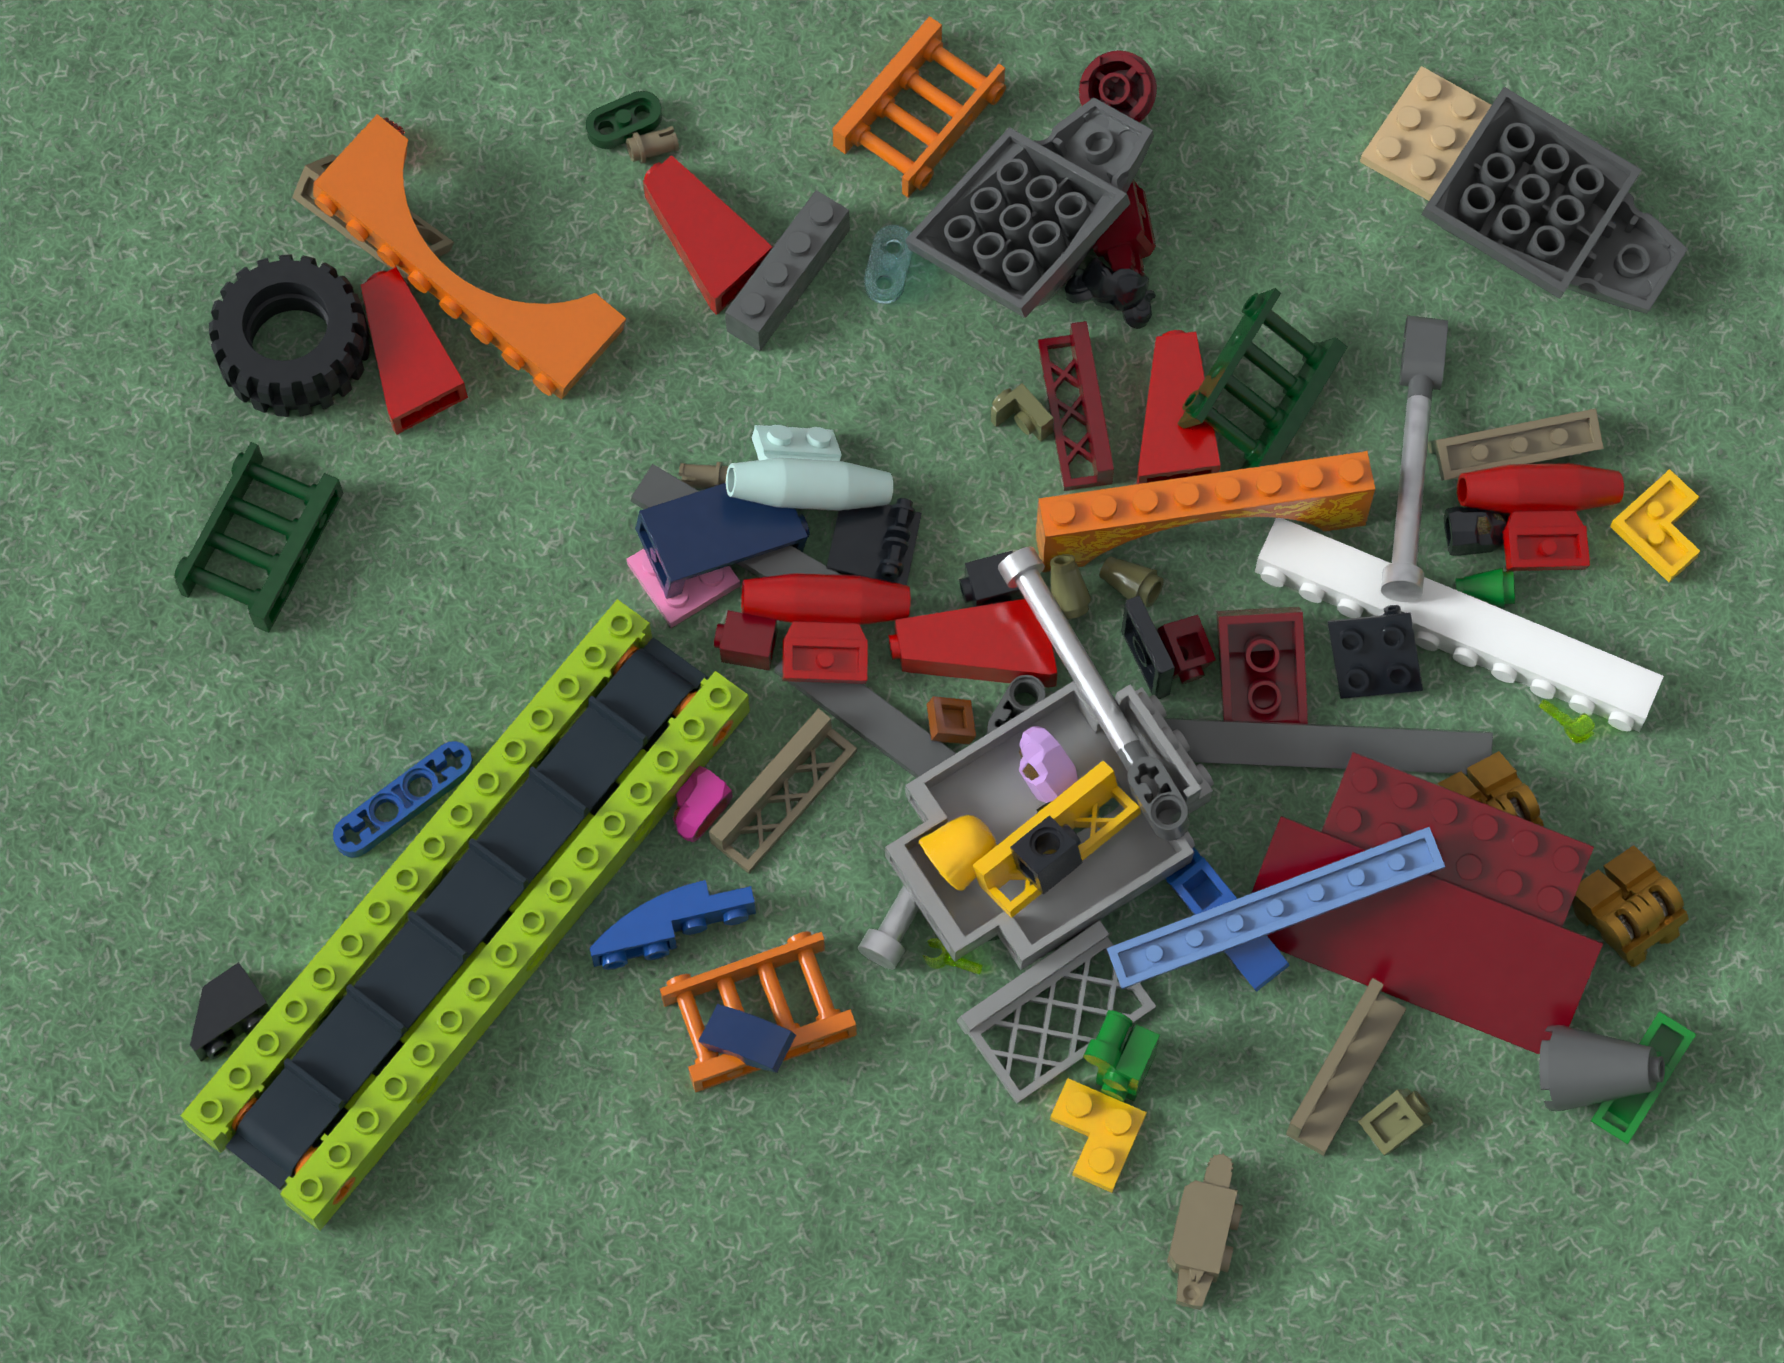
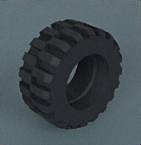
(283, 288)

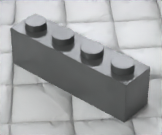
(787, 270)

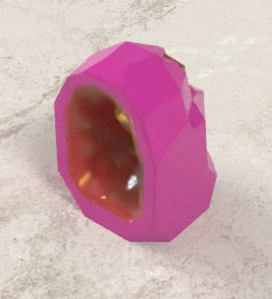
(700, 803)

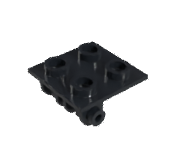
(876, 541)
(1375, 654)

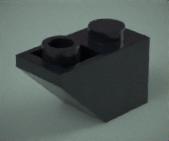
(225, 1011)

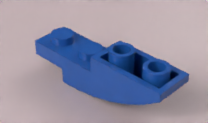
(1203, 890)
(651, 926)

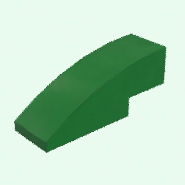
(1624, 1115)

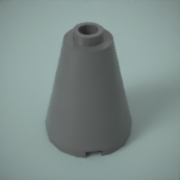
(1594, 1068)

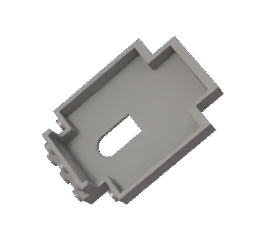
(988, 784)

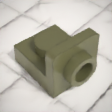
(1029, 412)
(1396, 1119)

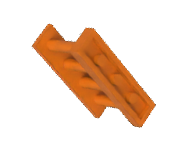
(904, 73)
(828, 1029)

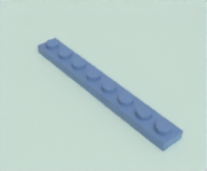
(1275, 908)

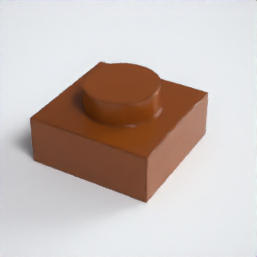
(951, 720)

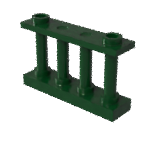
(1299, 389)
(281, 568)

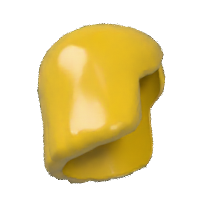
(957, 847)

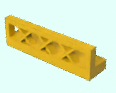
(1068, 808)

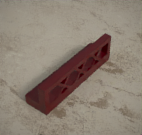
(1091, 404)

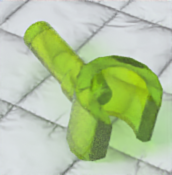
(1577, 729)
(945, 959)

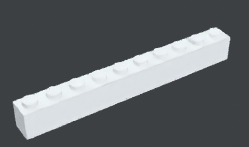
(1463, 627)

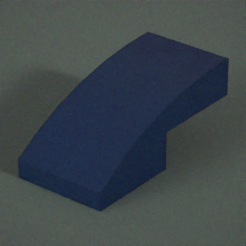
(747, 1037)

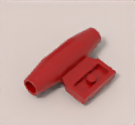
(1542, 509)
(826, 620)

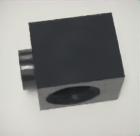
(985, 584)
(1047, 870)

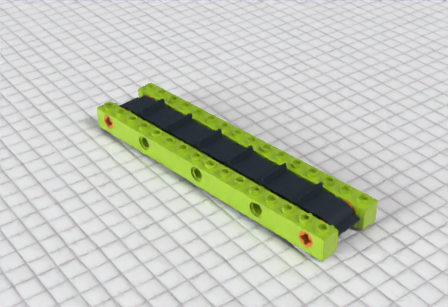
(465, 915)

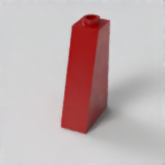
(705, 232)
(410, 358)
(1167, 447)
(976, 644)

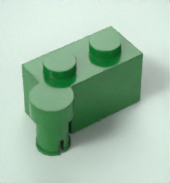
(1120, 1062)

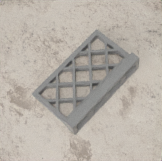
(1026, 988)

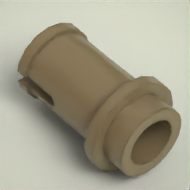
(652, 144)
(703, 475)

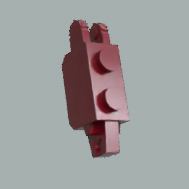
(1129, 235)

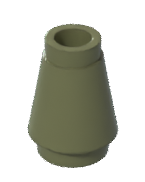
(1132, 579)
(1068, 586)

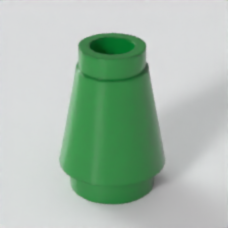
(1492, 587)

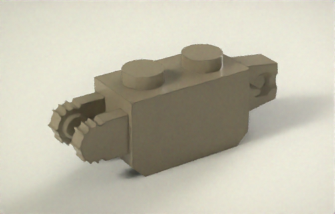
(1201, 1232)

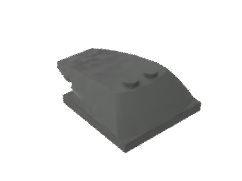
(1035, 206)
(1549, 206)

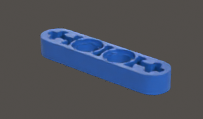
(398, 793)

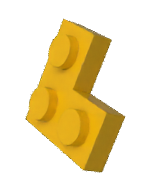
(1650, 527)
(1109, 1128)

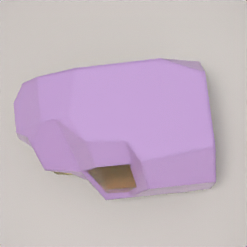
(1045, 764)

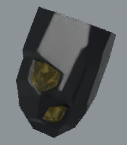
(1473, 530)

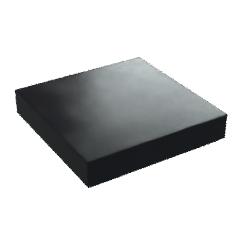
(1147, 648)

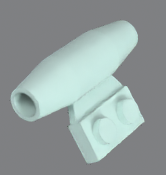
(805, 472)

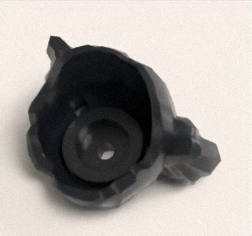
(1115, 290)

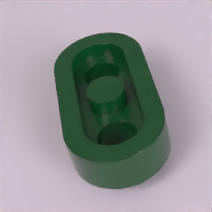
(622, 118)

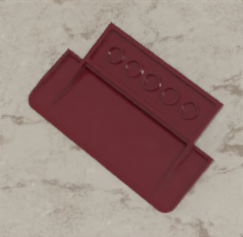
(1462, 941)

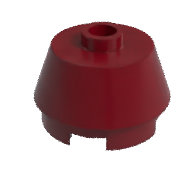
(1121, 82)

